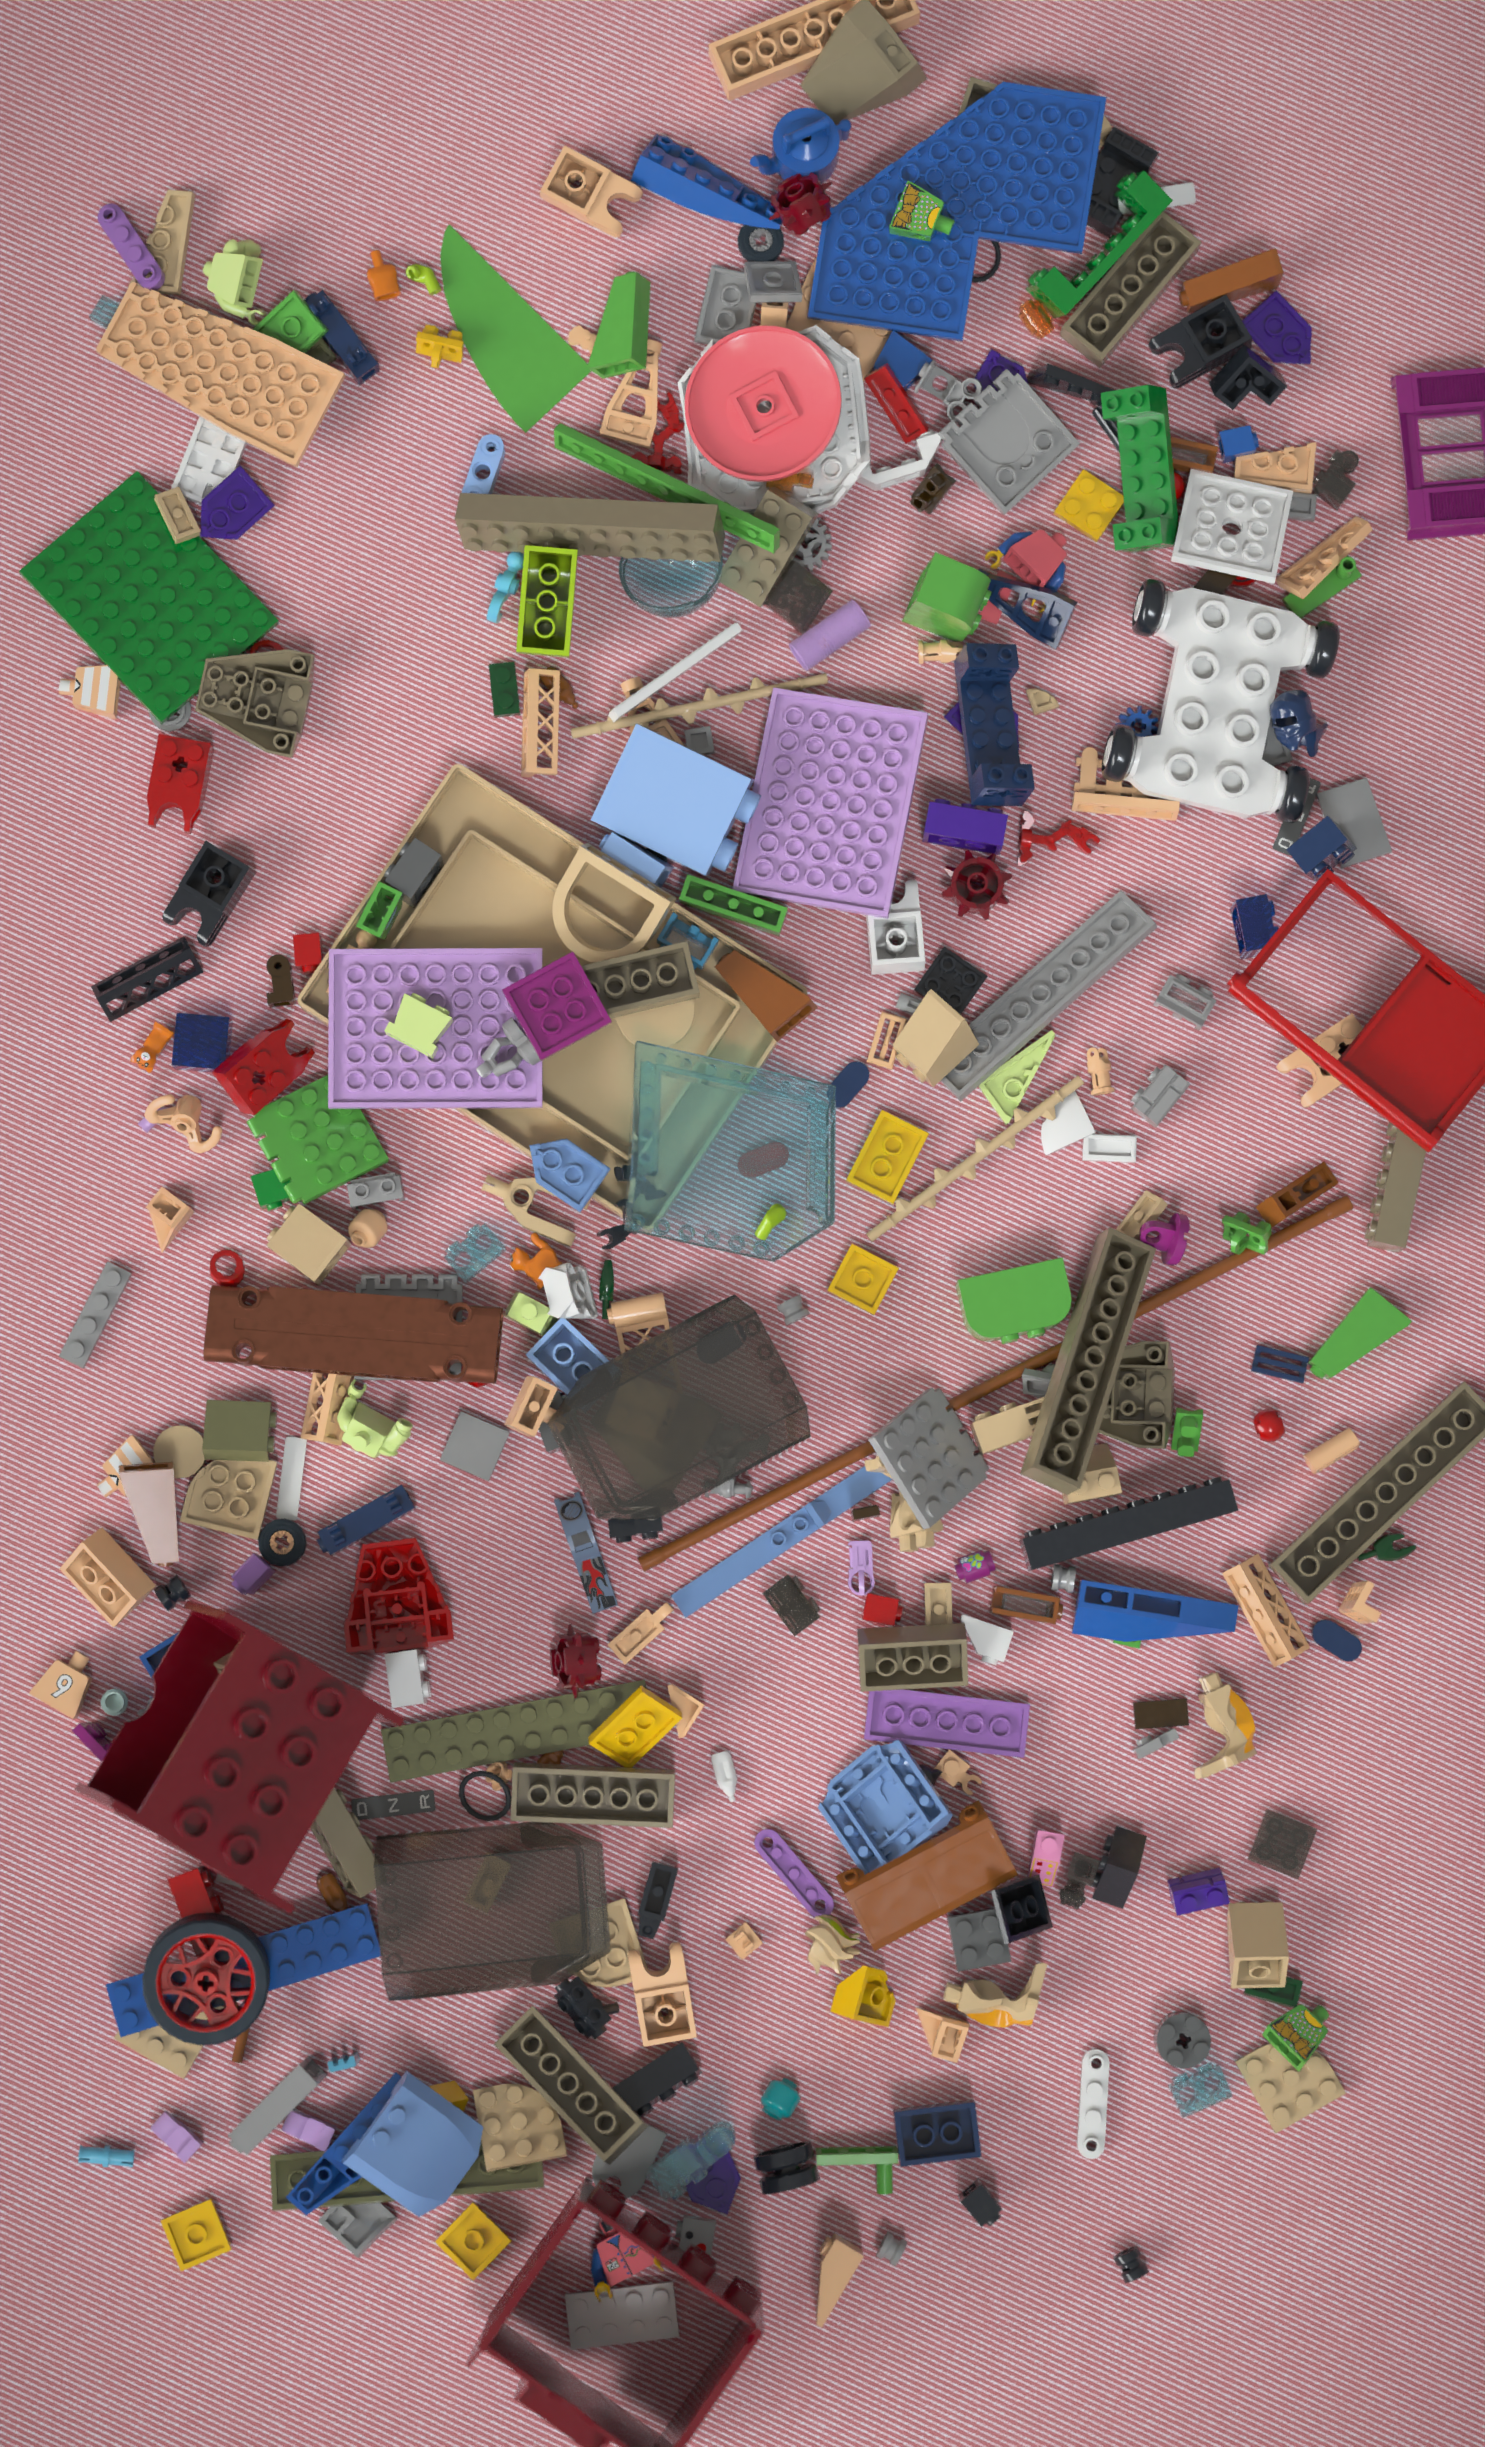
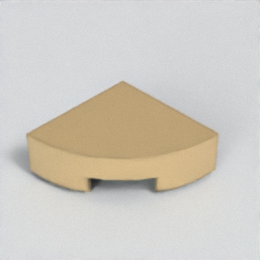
(1041, 701)

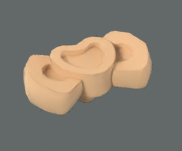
(582, 337)

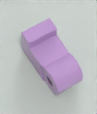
(309, 2129)
(176, 2136)

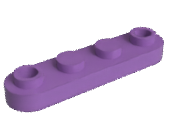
(131, 247)
(793, 1873)

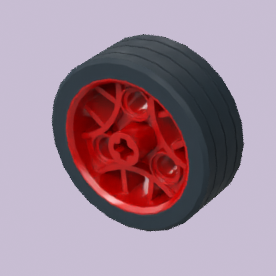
(220, 2023)

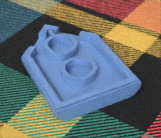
(567, 1171)

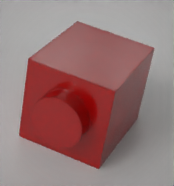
(307, 952)
(881, 1610)

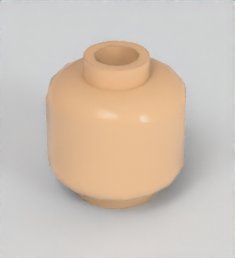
(367, 1228)

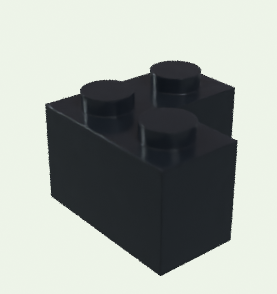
(1244, 374)
(625, 1529)
(1118, 1866)

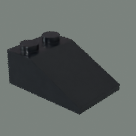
(1021, 1908)

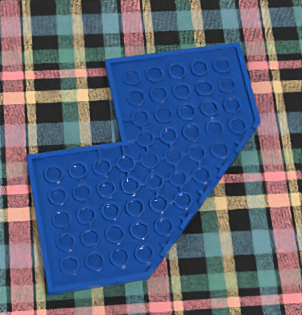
(1007, 173)

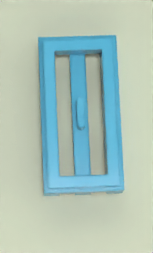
(343, 2062)

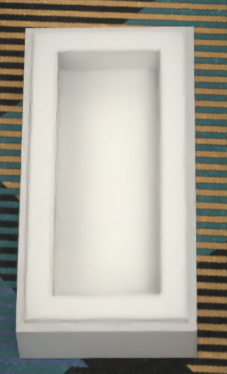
(1109, 1148)

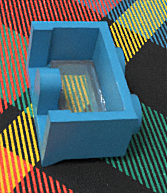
(699, 945)

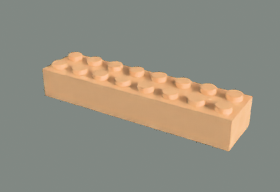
(791, 42)

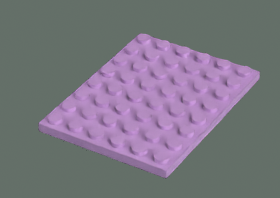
(831, 802)
(382, 1073)

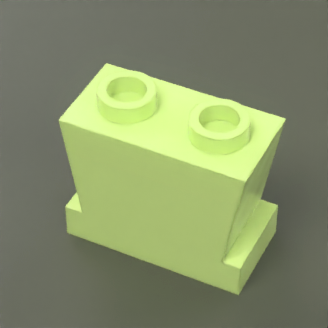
(419, 1024)

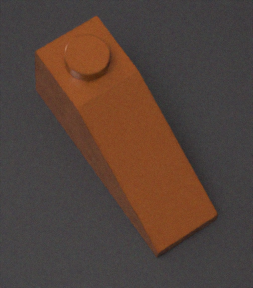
(1297, 1194)

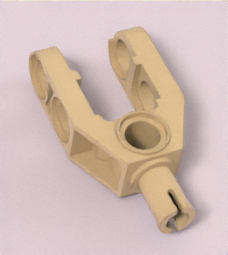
(520, 1211)

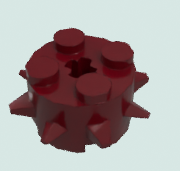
(801, 202)
(971, 871)
(575, 1660)

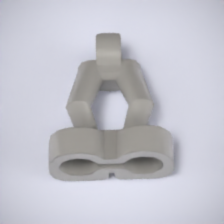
(515, 1037)

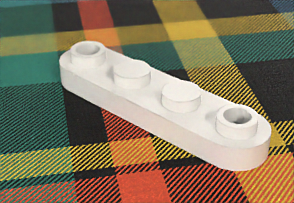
(1093, 2103)

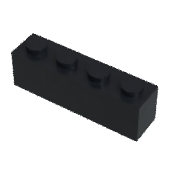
(659, 2079)

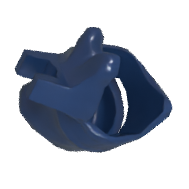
(1296, 722)

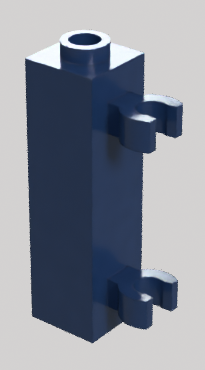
(343, 339)
(365, 1521)

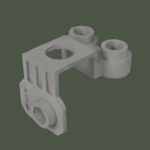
(954, 393)

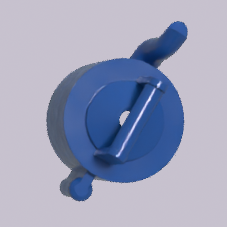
(795, 156)

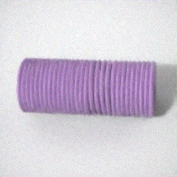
(835, 629)

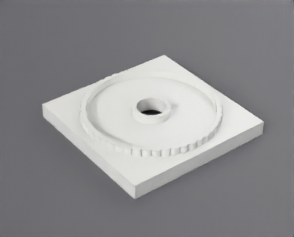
(1219, 500)

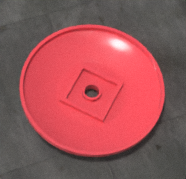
(756, 368)

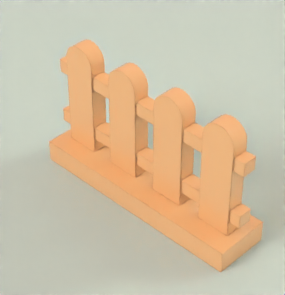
(1112, 802)

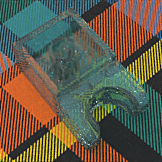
(690, 2160)

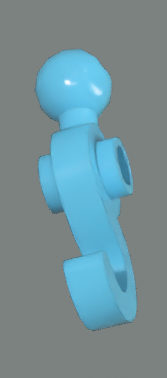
(506, 584)

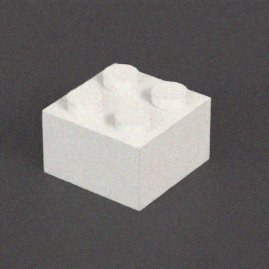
(407, 1678)

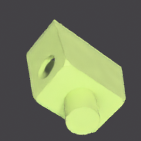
(530, 1314)

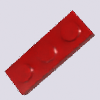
(896, 403)

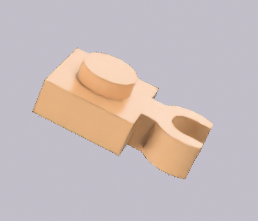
(954, 1770)

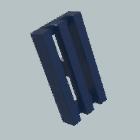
(1301, 1369)

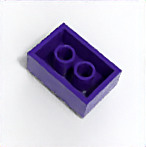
(965, 827)

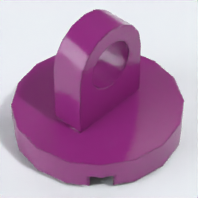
(1171, 1237)

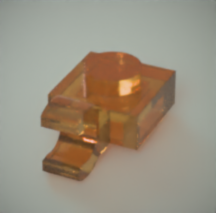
(787, 484)

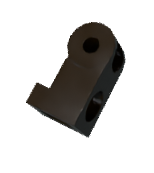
(282, 982)

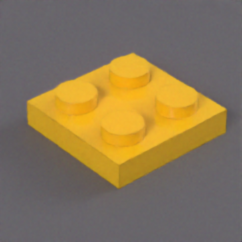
(1089, 505)
(862, 1279)
(196, 2234)
(473, 2240)

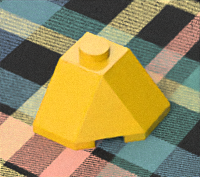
(865, 1997)

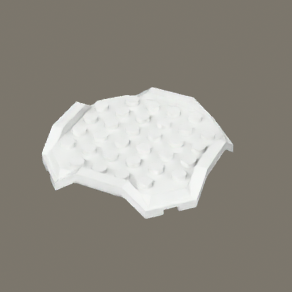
(832, 471)

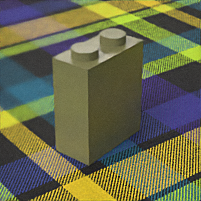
(238, 1430)

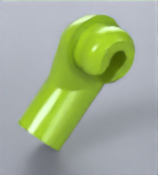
(424, 275)
(771, 1219)

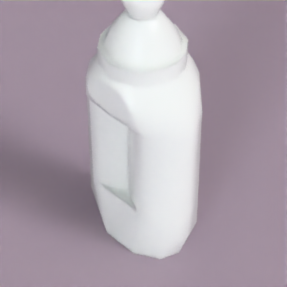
(725, 1773)

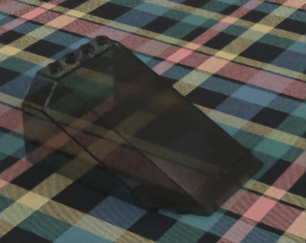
(680, 1415)
(488, 1908)

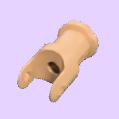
(938, 651)
(1099, 1070)

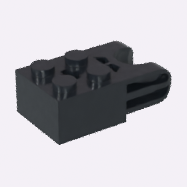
(1195, 341)
(202, 894)

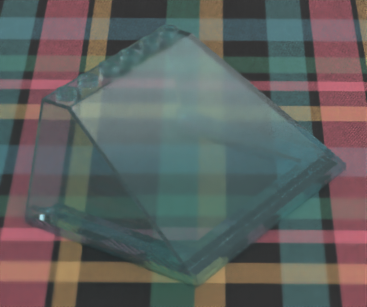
(722, 1147)

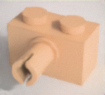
(531, 1406)

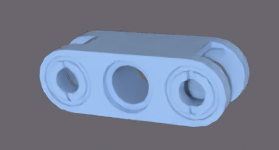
(487, 461)

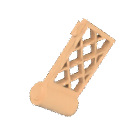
(636, 1315)

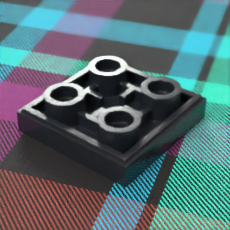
(951, 980)

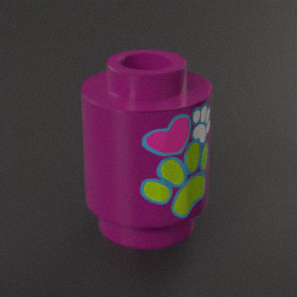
(974, 1566)

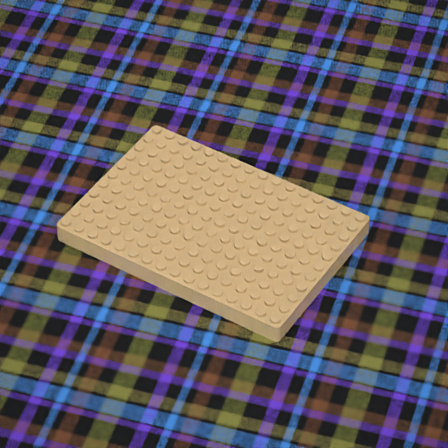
(500, 894)

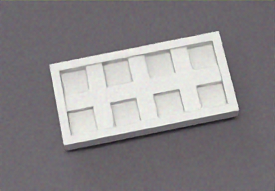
(207, 461)
(630, 2316)

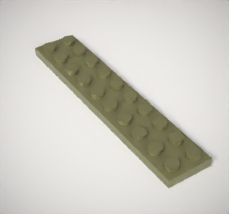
(500, 1733)
(291, 2168)

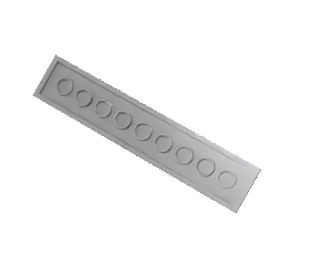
(1049, 989)

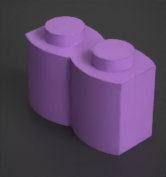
(252, 1574)

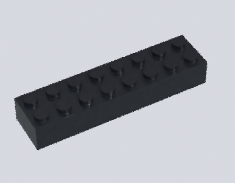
(1128, 1525)

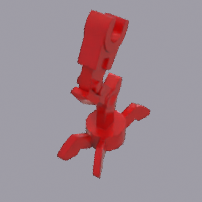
(671, 416)
(1026, 838)

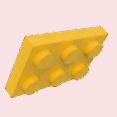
(887, 1157)
(635, 1727)

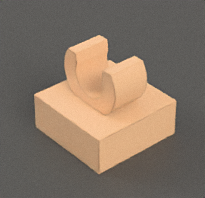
(743, 1940)

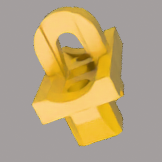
(432, 345)

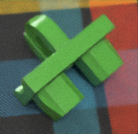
(1236, 1229)
(1186, 1431)

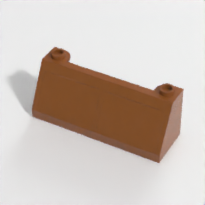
(928, 1879)

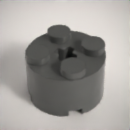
(1168, 2032)

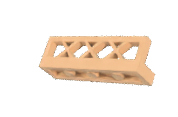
(530, 722)
(334, 1393)
(1355, 1606)
(1263, 1612)

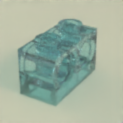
(479, 1258)
(1202, 2097)

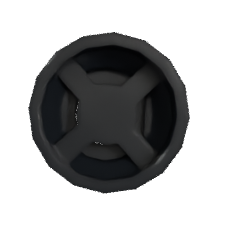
(178, 1591)
(1131, 2264)

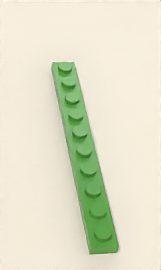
(662, 485)

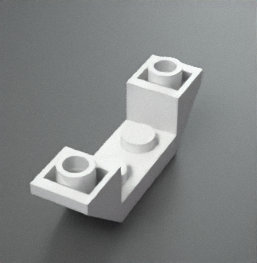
(910, 469)

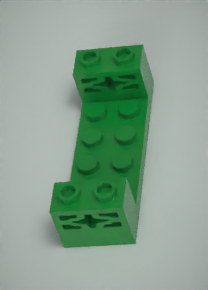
(1146, 203)
(1145, 468)

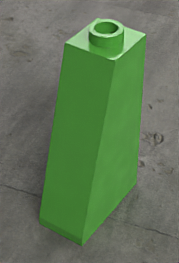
(623, 328)
(1359, 1332)

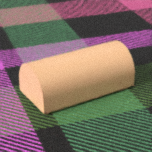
(1331, 1451)

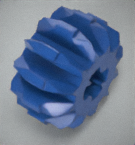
(1142, 719)

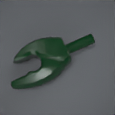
(606, 1287)
(1384, 1549)

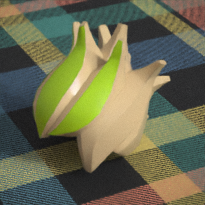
(830, 1943)

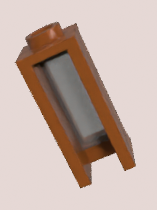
(1193, 455)
(1026, 1605)

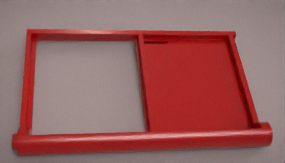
(1416, 1054)

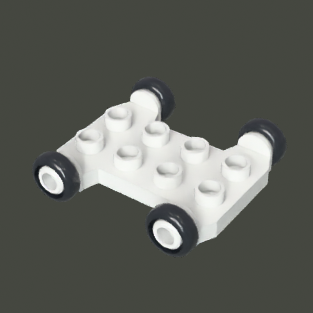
(1219, 702)

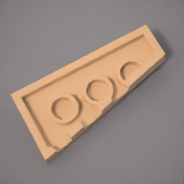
(1319, 562)

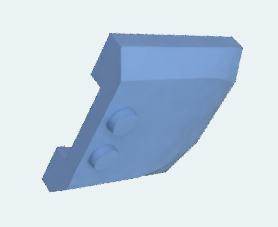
(883, 1806)
(416, 2147)

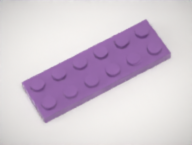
(947, 1722)

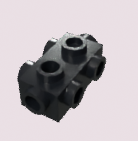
(583, 2008)

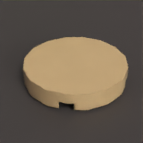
(183, 1448)

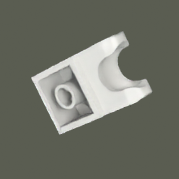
(905, 927)

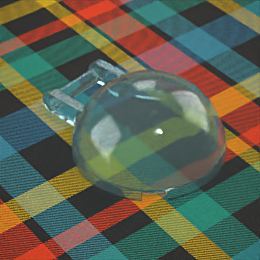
(670, 586)

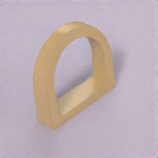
(591, 855)

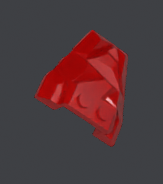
(395, 1602)

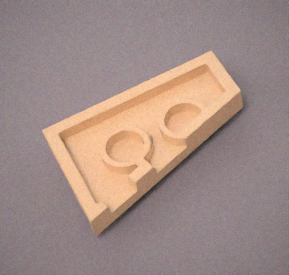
(1283, 469)

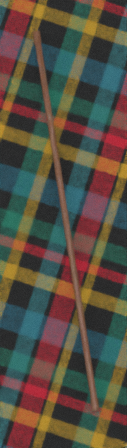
(662, 1553)

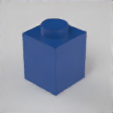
(1237, 443)

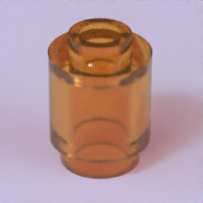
(1036, 319)

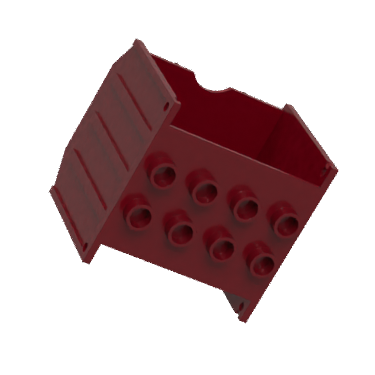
(235, 1756)
(571, 2404)

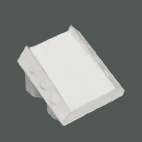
(569, 1292)

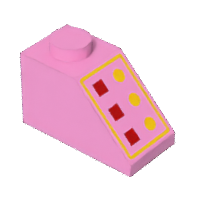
(1046, 1856)

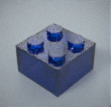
(1253, 924)
(201, 1042)

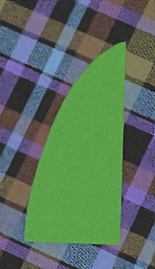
(507, 339)

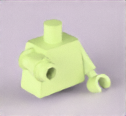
(235, 278)
(368, 1429)

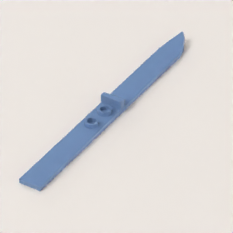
(778, 1540)

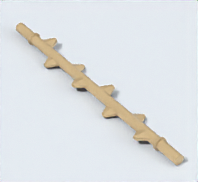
(689, 710)
(983, 1149)

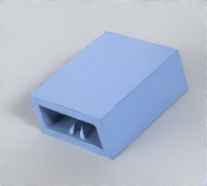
(636, 858)

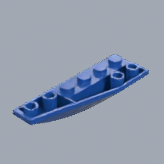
(700, 185)
(1143, 1614)
(329, 2173)

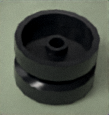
(785, 2163)

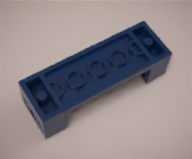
(989, 725)

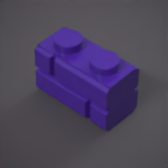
(1198, 1891)

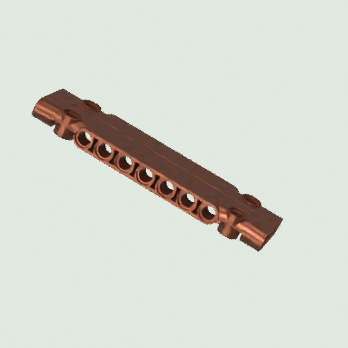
(353, 1334)

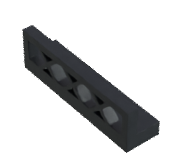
(146, 970)

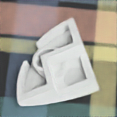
(1068, 1127)

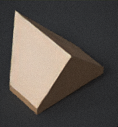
(168, 1216)
(687, 1705)
(944, 2034)

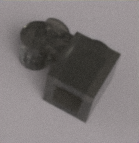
(1333, 485)
(1080, 1872)

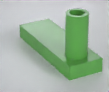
(1337, 580)
(880, 2155)

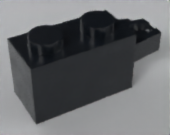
(656, 1898)

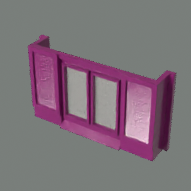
(1443, 451)

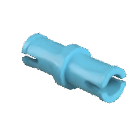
(106, 2156)

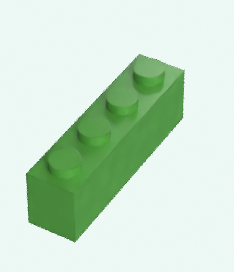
(733, 905)

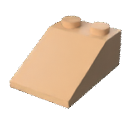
(837, 2265)

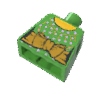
(919, 215)
(1298, 2033)

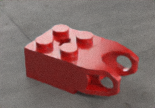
(179, 789)
(261, 1068)

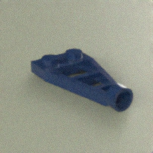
(1054, 618)

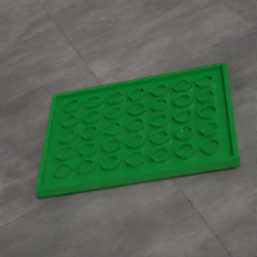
(145, 601)

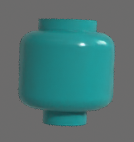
(780, 2099)

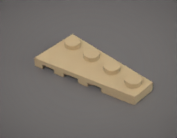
(170, 239)

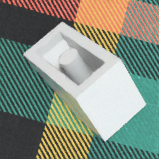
(987, 1639)

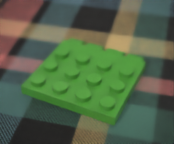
(315, 1144)

